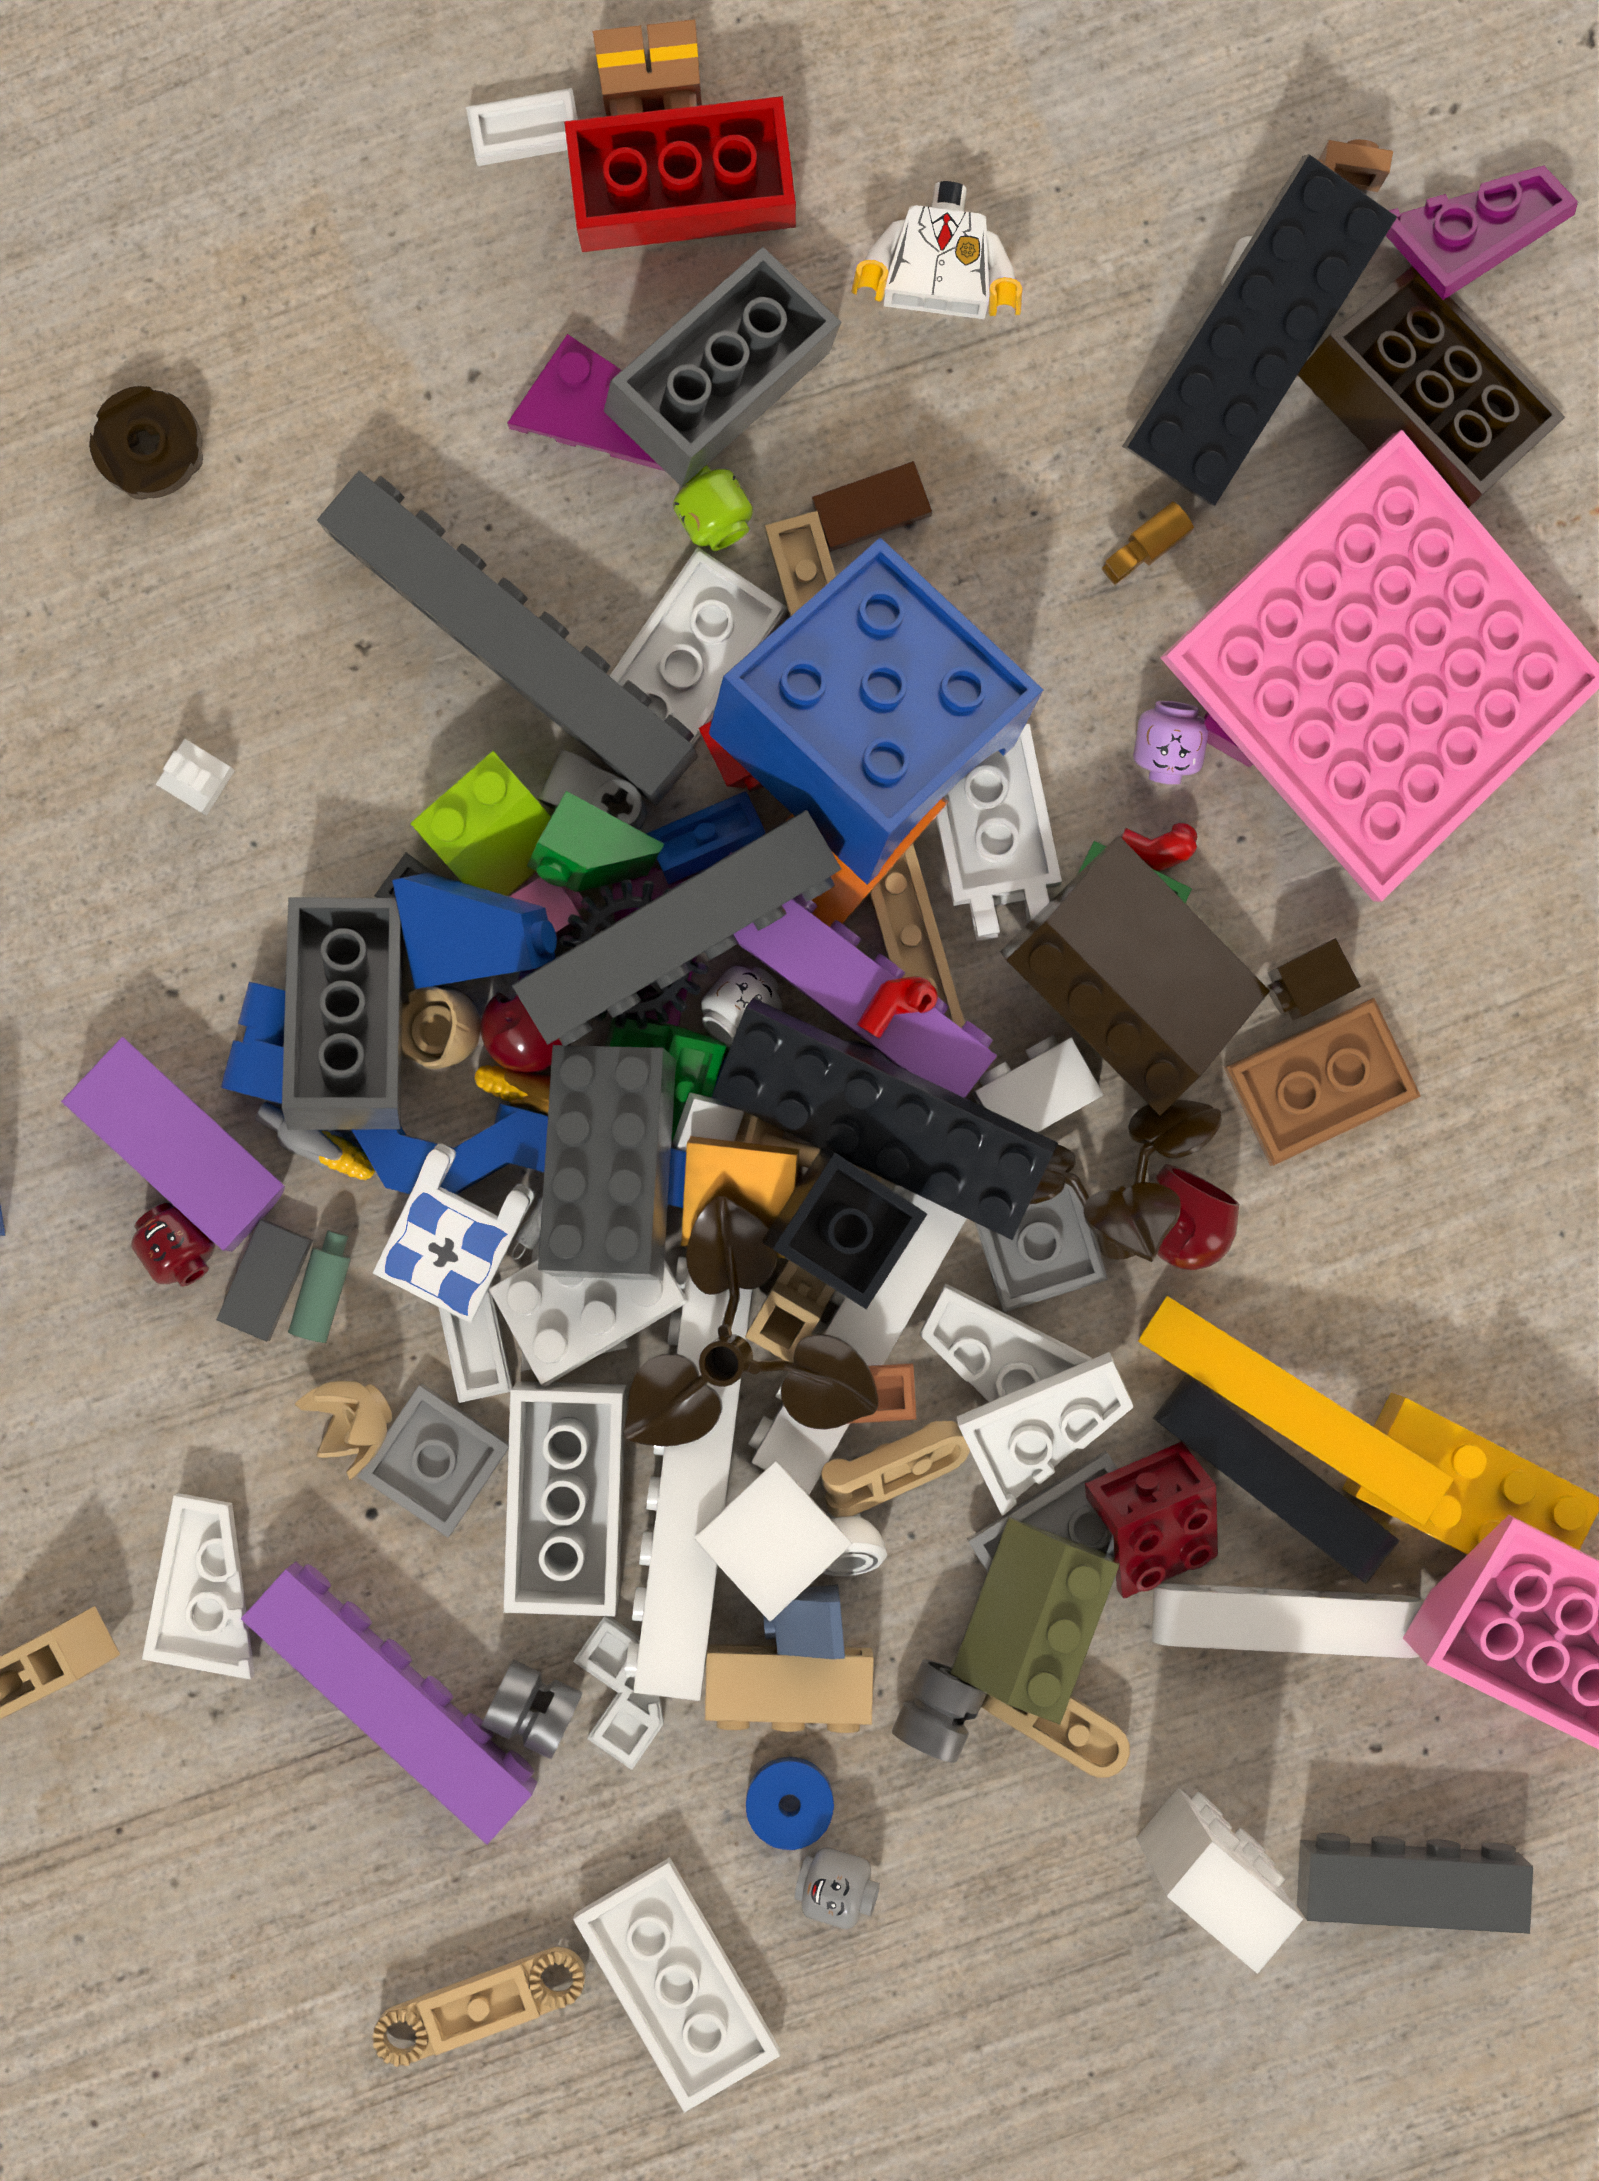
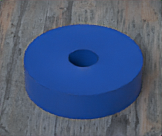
(794, 1828)

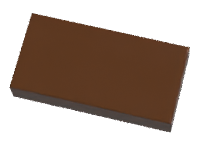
(872, 506)

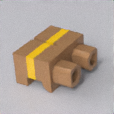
(624, 73)

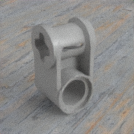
(592, 785)

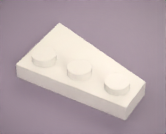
(1038, 1426)
(200, 1592)

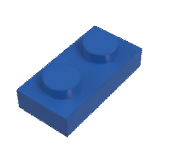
(706, 836)

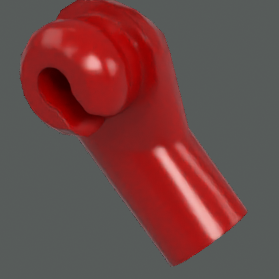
(1166, 849)
(894, 998)

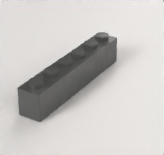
(677, 927)

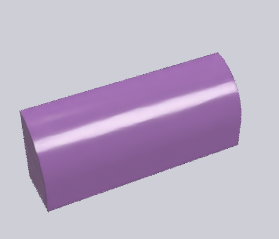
(174, 1145)

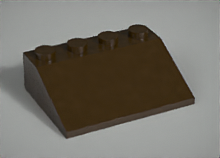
(1437, 377)
(1136, 974)

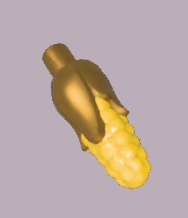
(519, 1088)

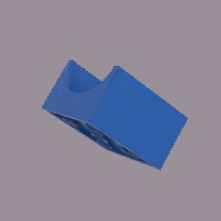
(871, 706)

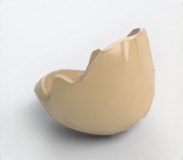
(439, 1026)

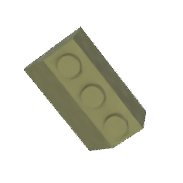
(1035, 1619)

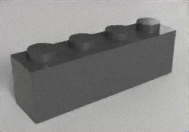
(1414, 1884)

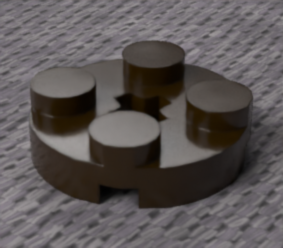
(116, 431)

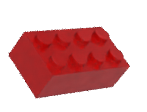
(681, 174)

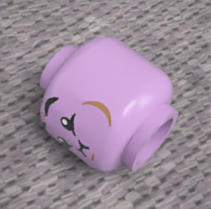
(1171, 741)

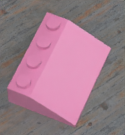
(1520, 1627)

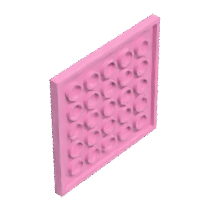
(1386, 666)

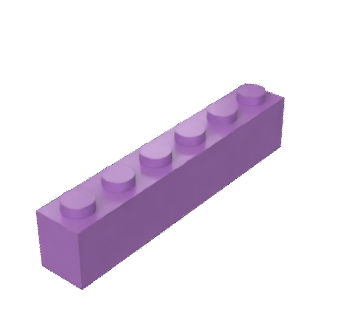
(843, 981)
(391, 1700)

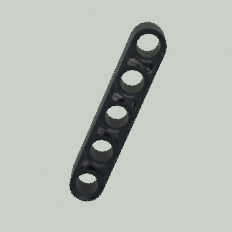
(1276, 1479)

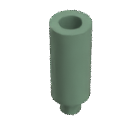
(321, 1289)

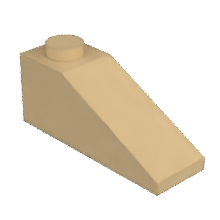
(54, 1660)

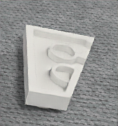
(992, 1347)

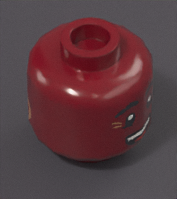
(171, 1246)

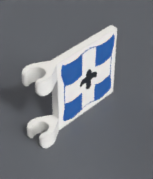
(448, 1245)

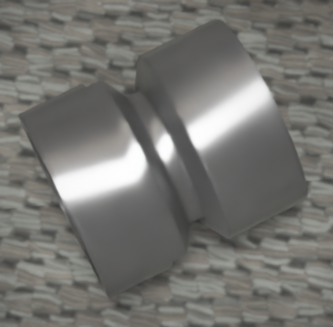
(511, 1705)
(938, 1712)

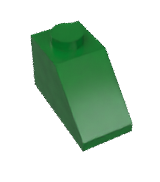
(591, 848)

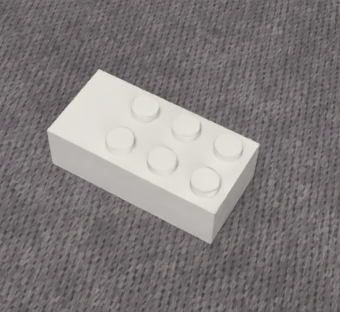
(565, 1498)
(1219, 1877)

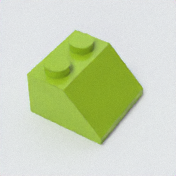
(485, 827)

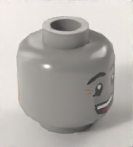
(836, 1888)

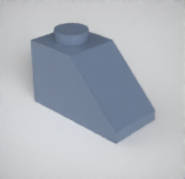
(809, 1625)

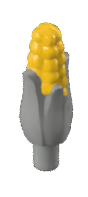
(319, 1146)

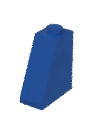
(468, 931)

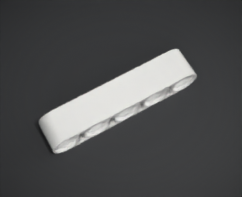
(1283, 1620)

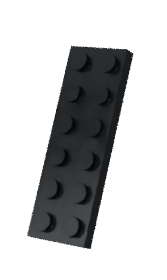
(1259, 330)
(883, 1118)

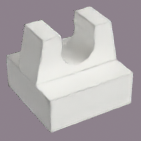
(195, 776)

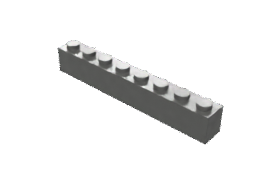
(508, 637)

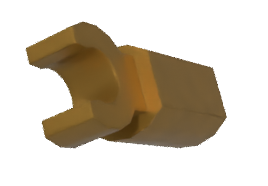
(1149, 542)

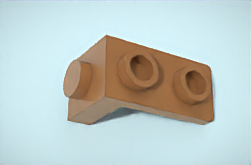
(1358, 162)

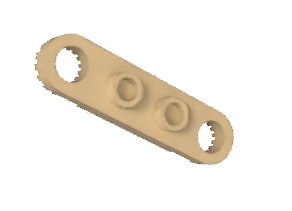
(479, 2006)

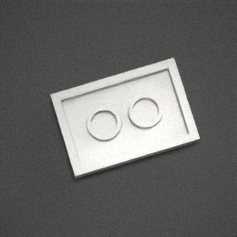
(578, 1318)

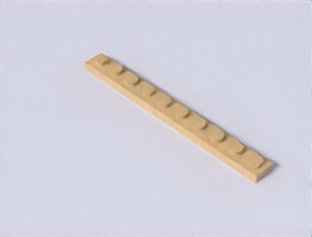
(901, 895)

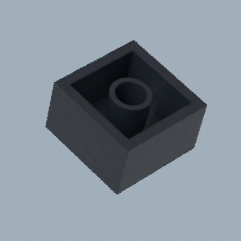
(844, 1227)

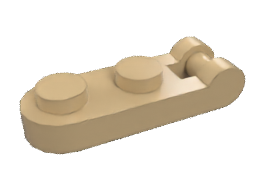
(893, 1468)
(1081, 1738)

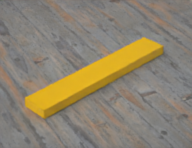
(1296, 1411)

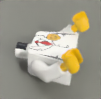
(941, 261)

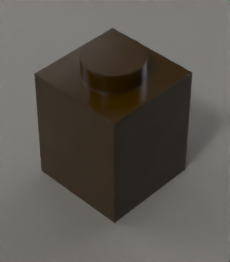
(1312, 980)

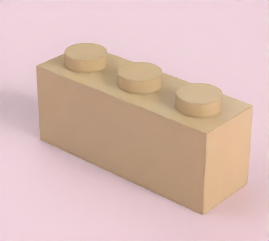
(787, 1690)

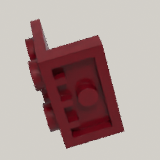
(1158, 1517)

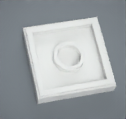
(773, 1541)

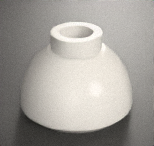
(866, 1551)

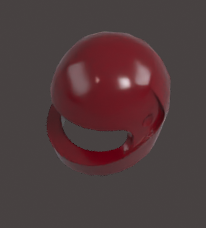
(513, 1036)
(1205, 1222)

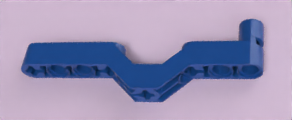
(515, 1137)

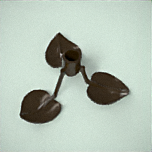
(1142, 1215)
(673, 1402)

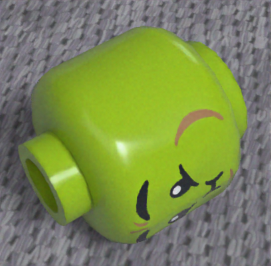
(713, 508)

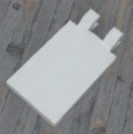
(999, 838)

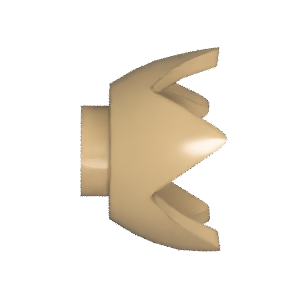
(356, 1421)

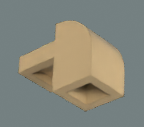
(789, 1311)

